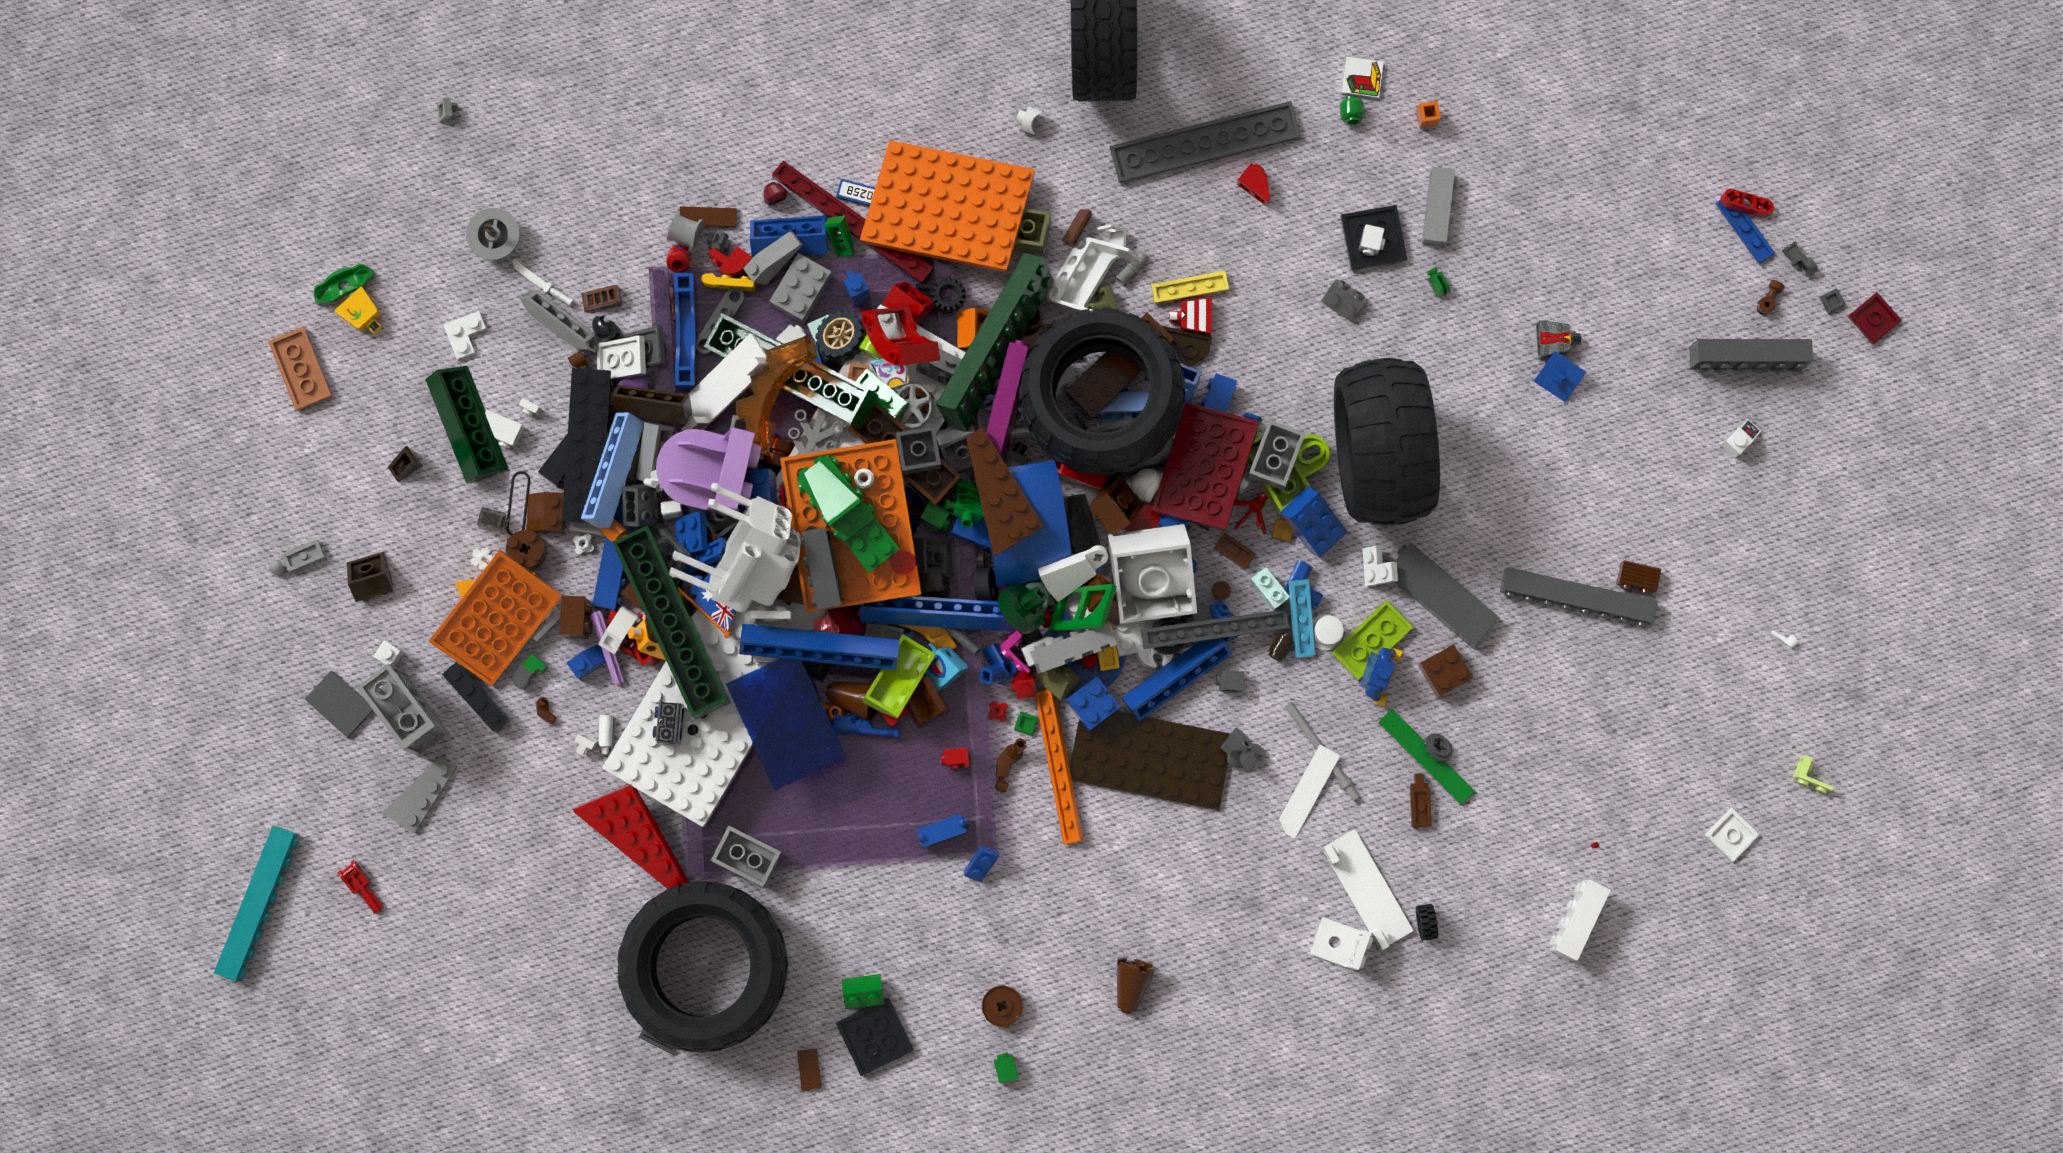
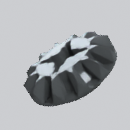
(1442, 744)

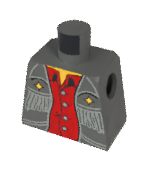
(1554, 337)

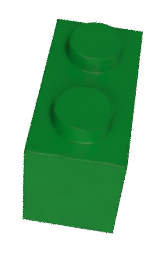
(936, 518)
(862, 991)

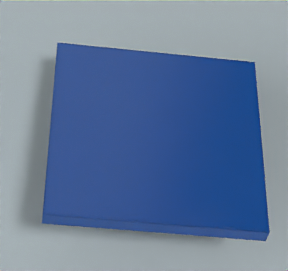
(1560, 376)

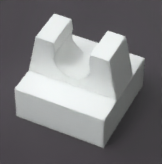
(585, 743)

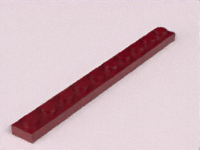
(833, 207)

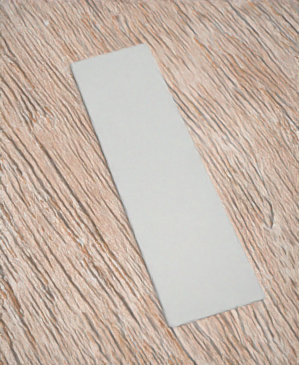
(1308, 790)

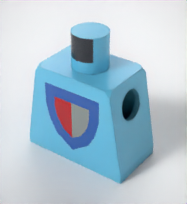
(944, 667)

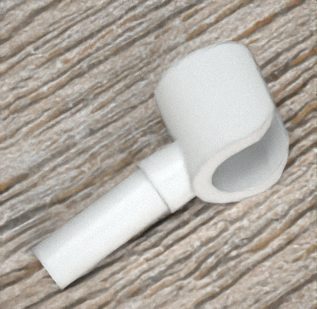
(1789, 642)

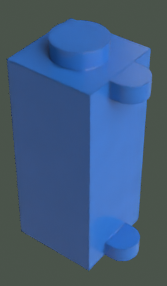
(856, 289)
(942, 830)

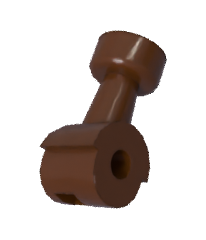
(1767, 303)
(578, 360)

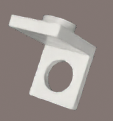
(1117, 234)

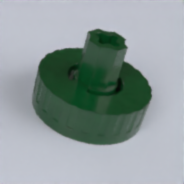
(1023, 607)

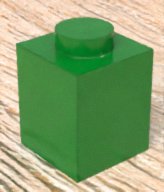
(1005, 1068)

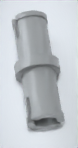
(1131, 268)

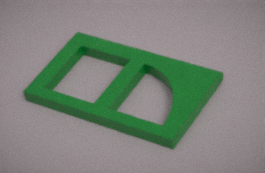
(1094, 620)

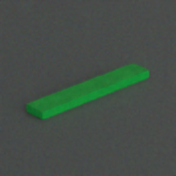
(1414, 746)

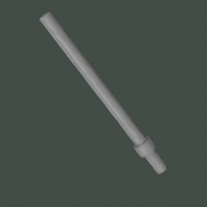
(1344, 782)

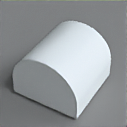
(671, 509)

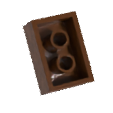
(1115, 505)

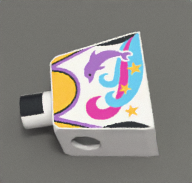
(892, 375)

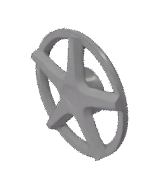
(915, 405)

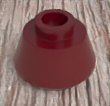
(774, 193)

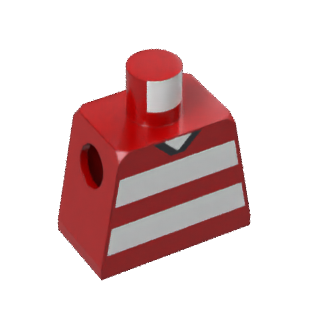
(1194, 316)

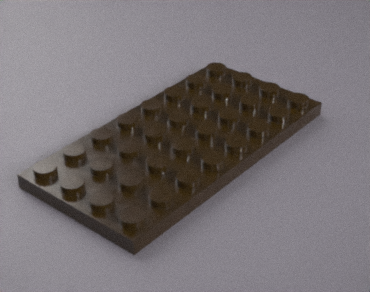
(1152, 759)

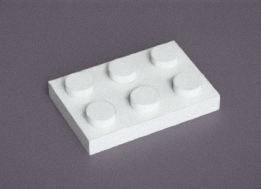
(622, 357)

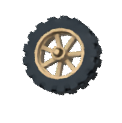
(830, 330)

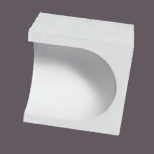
(1152, 573)

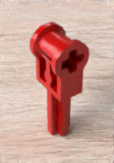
(358, 882)

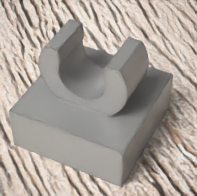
(444, 110)

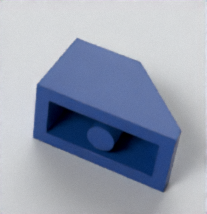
(587, 661)

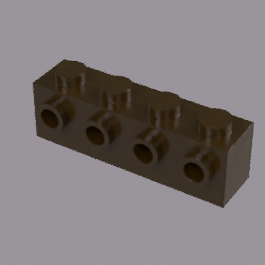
(652, 404)

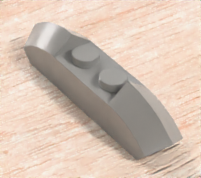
(559, 321)

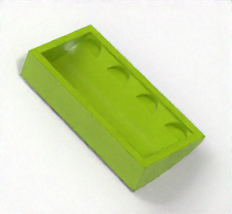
(894, 687)

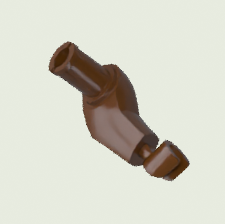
(1007, 758)

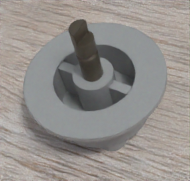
(493, 234)

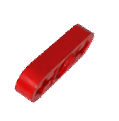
(1739, 205)

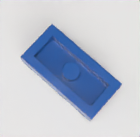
(981, 863)

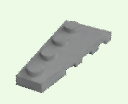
(417, 800)

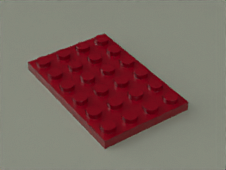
(1206, 466)

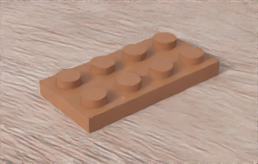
(300, 369)

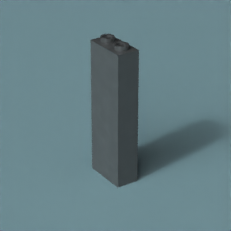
(1443, 595)

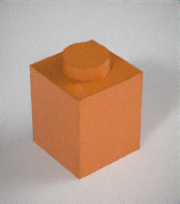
(1428, 114)

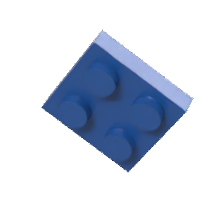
(692, 532)

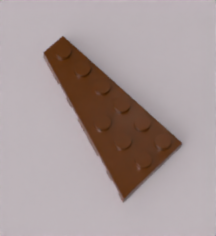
(1003, 503)

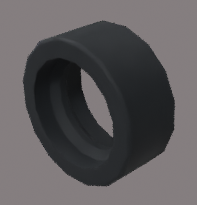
(985, 584)
(1168, 621)

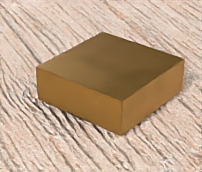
(1282, 530)

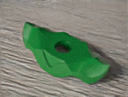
(329, 289)

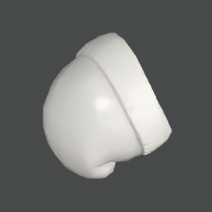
(1146, 484)

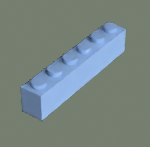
(613, 470)

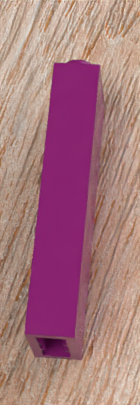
(1007, 398)

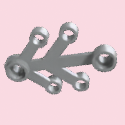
(814, 435)

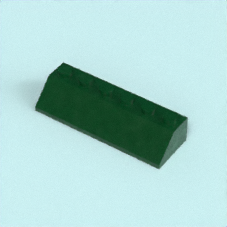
(466, 423)

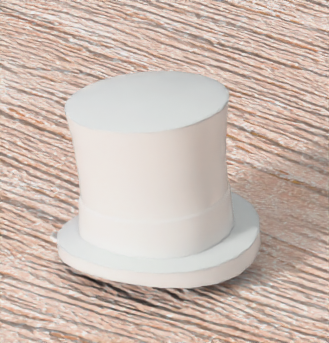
(1327, 632)

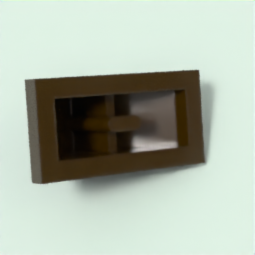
(404, 464)

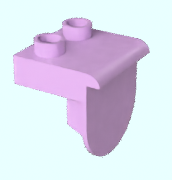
(699, 458)

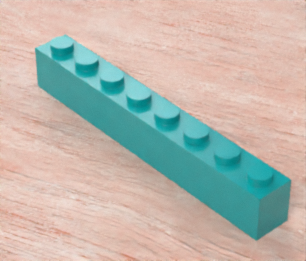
(256, 903)

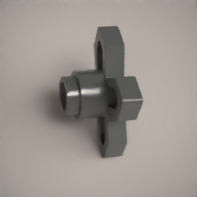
(1241, 751)

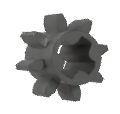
(719, 241)

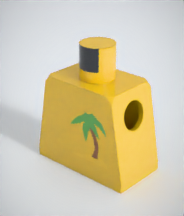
(360, 311)

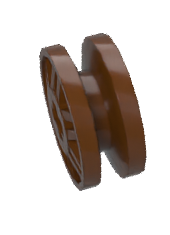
(1003, 1017)

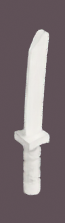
(548, 288)

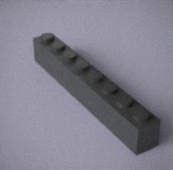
(1578, 596)

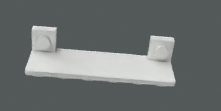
(726, 382)
(1367, 889)

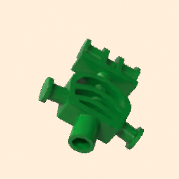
(966, 503)

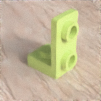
(1803, 768)

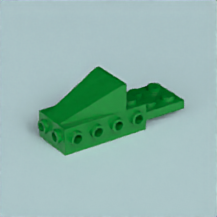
(846, 512)

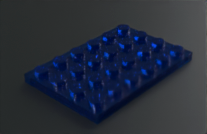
(785, 721)

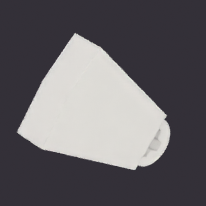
(1072, 572)

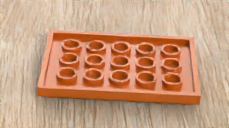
(495, 617)

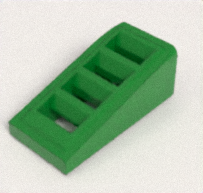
(835, 225)

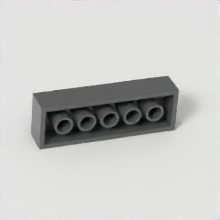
(1751, 354)

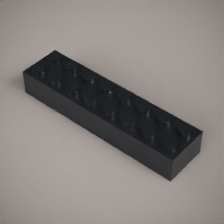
(585, 438)

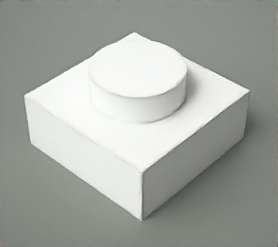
(529, 408)

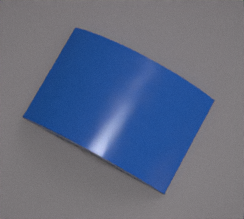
(1048, 545)

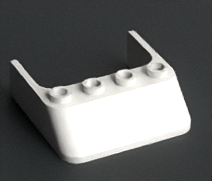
(1084, 272)

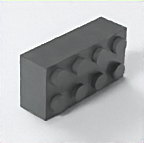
(823, 568)

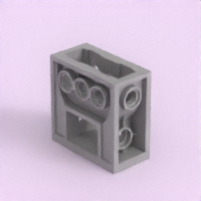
(402, 709)

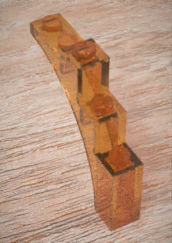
(767, 384)

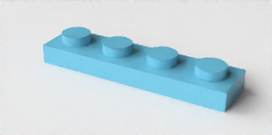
(1301, 618)

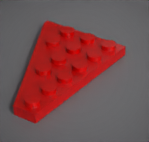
(632, 829)

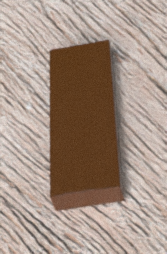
(712, 215)

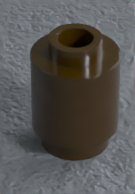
(1281, 646)

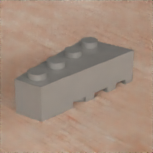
(1072, 648)

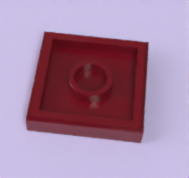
(1874, 318)

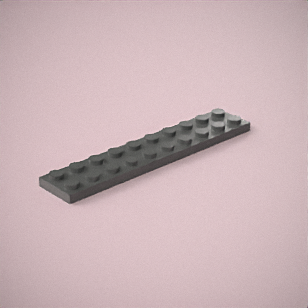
(1204, 142)

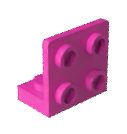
(1013, 639)

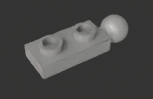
(298, 558)

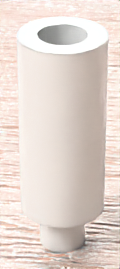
(605, 733)

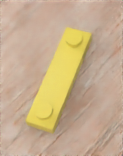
(1190, 287)

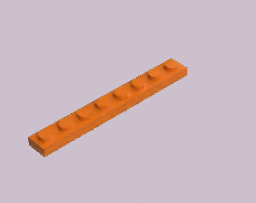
(1059, 767)

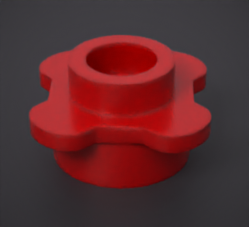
(996, 706)

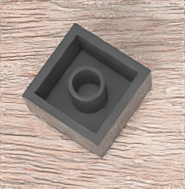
(918, 450)

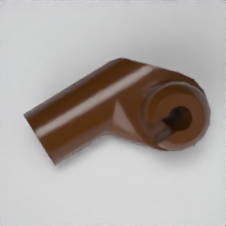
(542, 708)

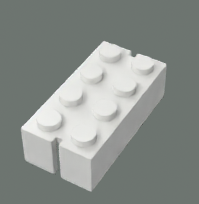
(1579, 919)

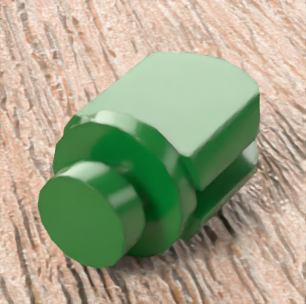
(1438, 282)

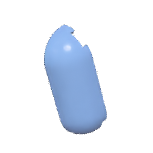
(1123, 406)

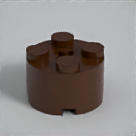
(537, 549)

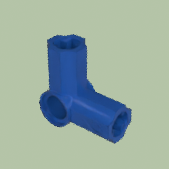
(1302, 571)
(999, 669)

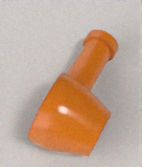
(830, 708)

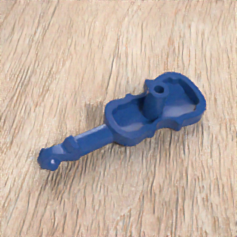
(851, 725)

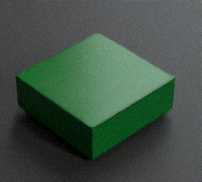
(1026, 723)

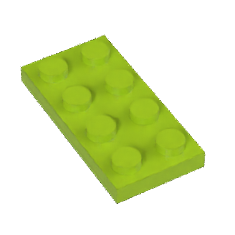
(1378, 631)

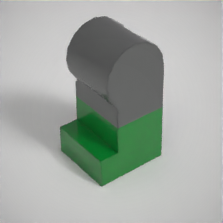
(527, 671)

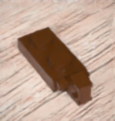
(1420, 802)

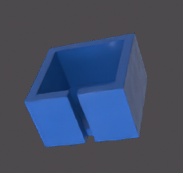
(1092, 704)

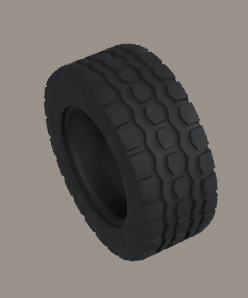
(1104, 50)

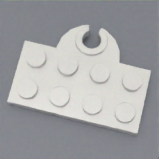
(1130, 642)

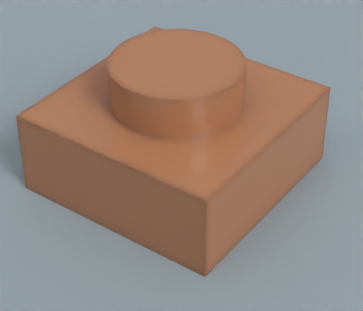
(856, 370)

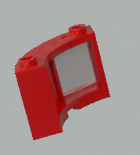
(896, 338)

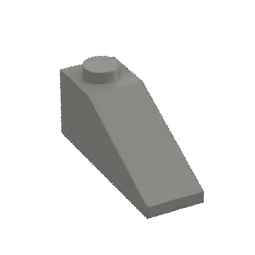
(772, 259)

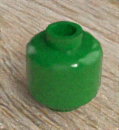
(1352, 110)

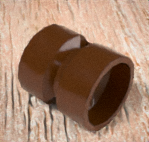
(780, 449)

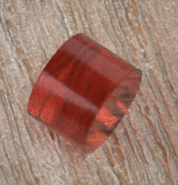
(903, 562)

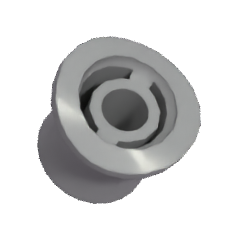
(685, 231)

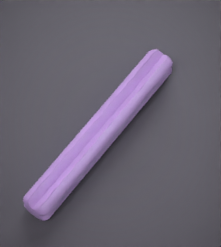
(611, 659)

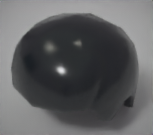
(605, 330)

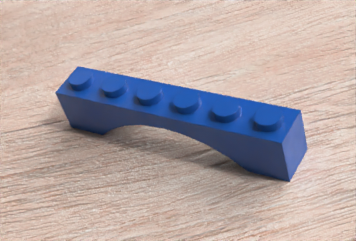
(685, 331)

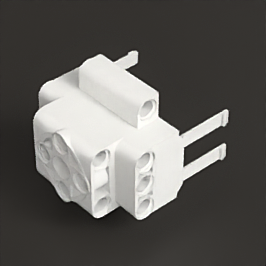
(756, 556)

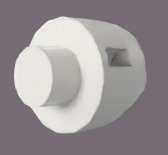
(1027, 119)

